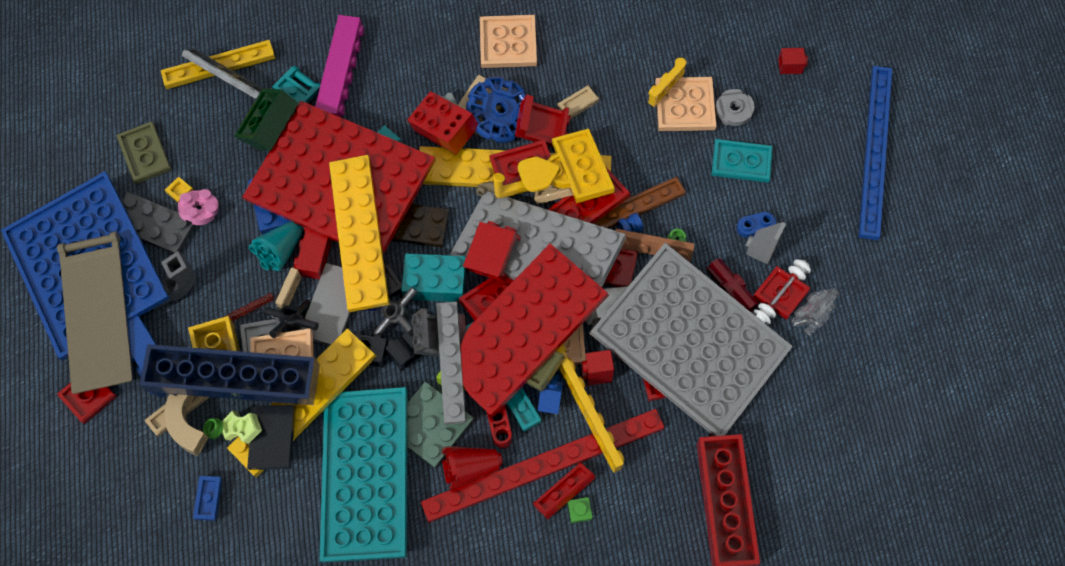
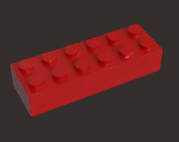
(727, 501)

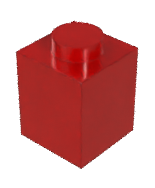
(792, 60)

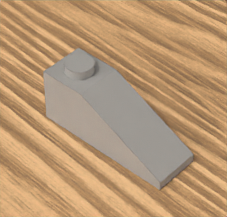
(764, 242)

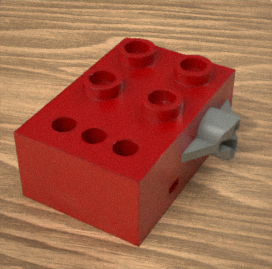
(443, 122)

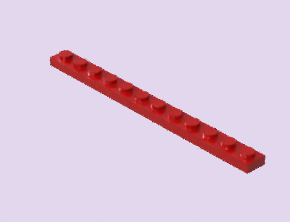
(538, 467)

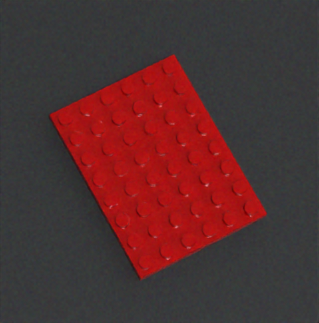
(298, 177)

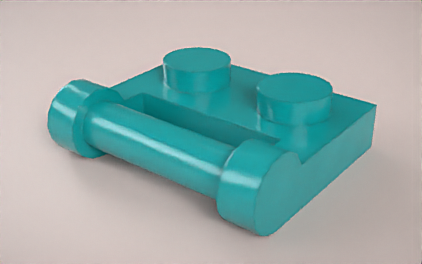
(294, 89)

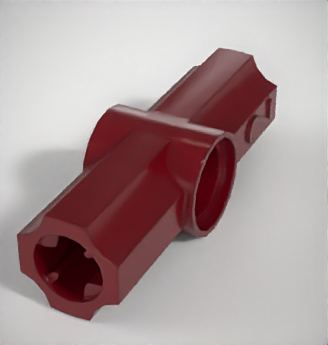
(732, 284)

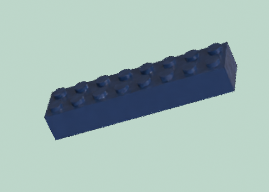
(230, 374)

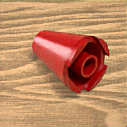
(468, 464)

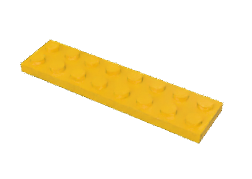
(358, 234)
(337, 369)

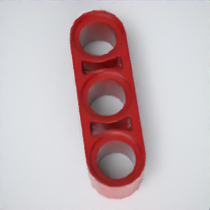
(499, 427)

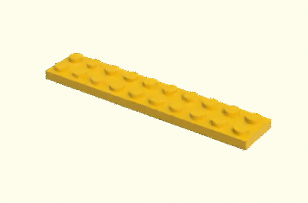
(466, 168)

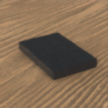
(274, 444)

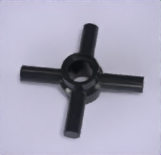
(290, 318)

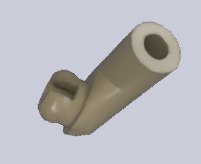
(484, 187)

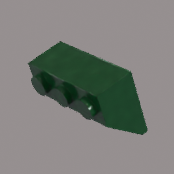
(266, 119)

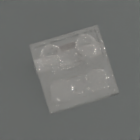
(815, 310)

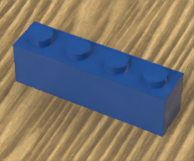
(139, 339)

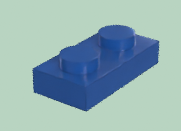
(207, 498)

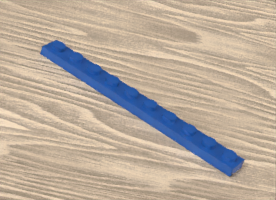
(875, 153)

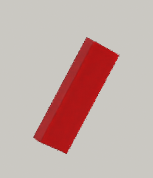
(564, 490)

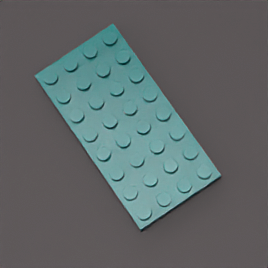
(365, 476)

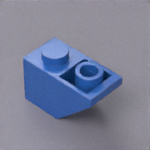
(551, 396)

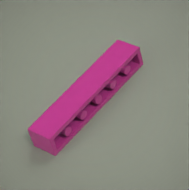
(339, 65)

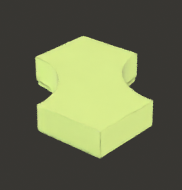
(245, 427)

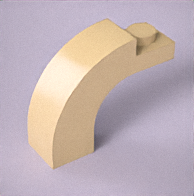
(177, 425)

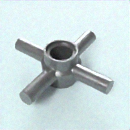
(397, 313)

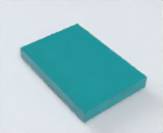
(742, 160)

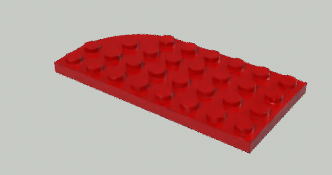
(526, 327)

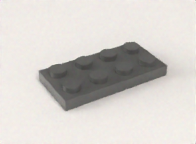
(157, 223)

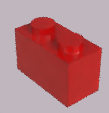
(597, 367)

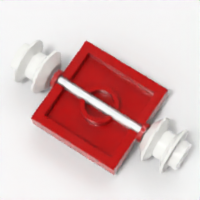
(782, 292)

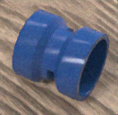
(631, 224)

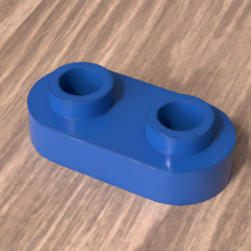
(756, 223)

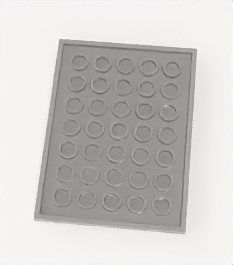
(691, 341)

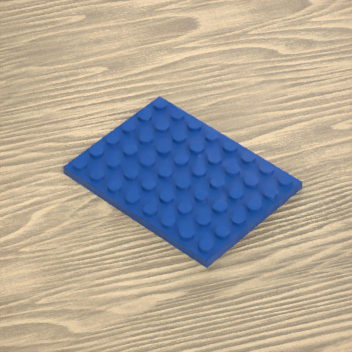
(76, 216)

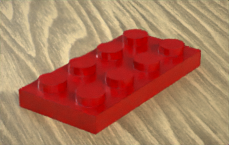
(595, 208)

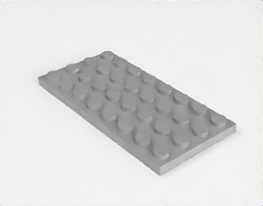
(583, 243)

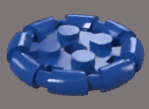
(490, 116)

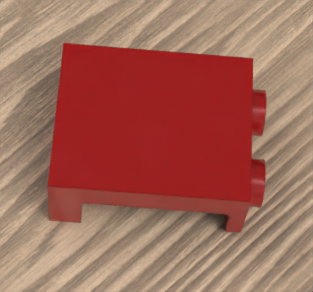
(540, 121)
(491, 250)

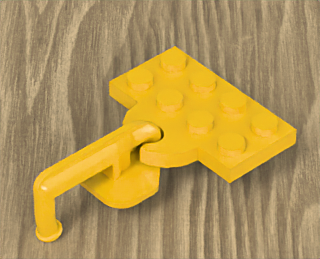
(573, 166)

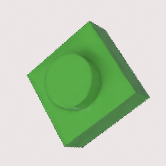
(579, 510)

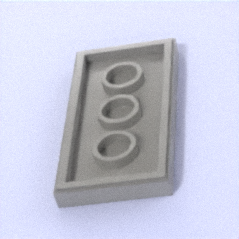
(329, 306)

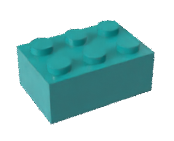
(434, 277)

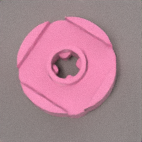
(201, 198)

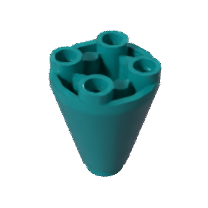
(277, 245)

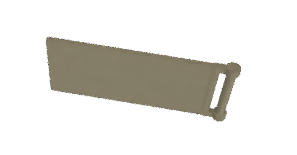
(95, 314)

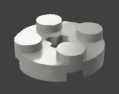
(730, 116)

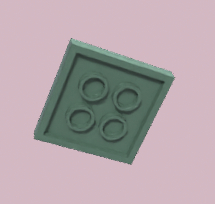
(426, 426)

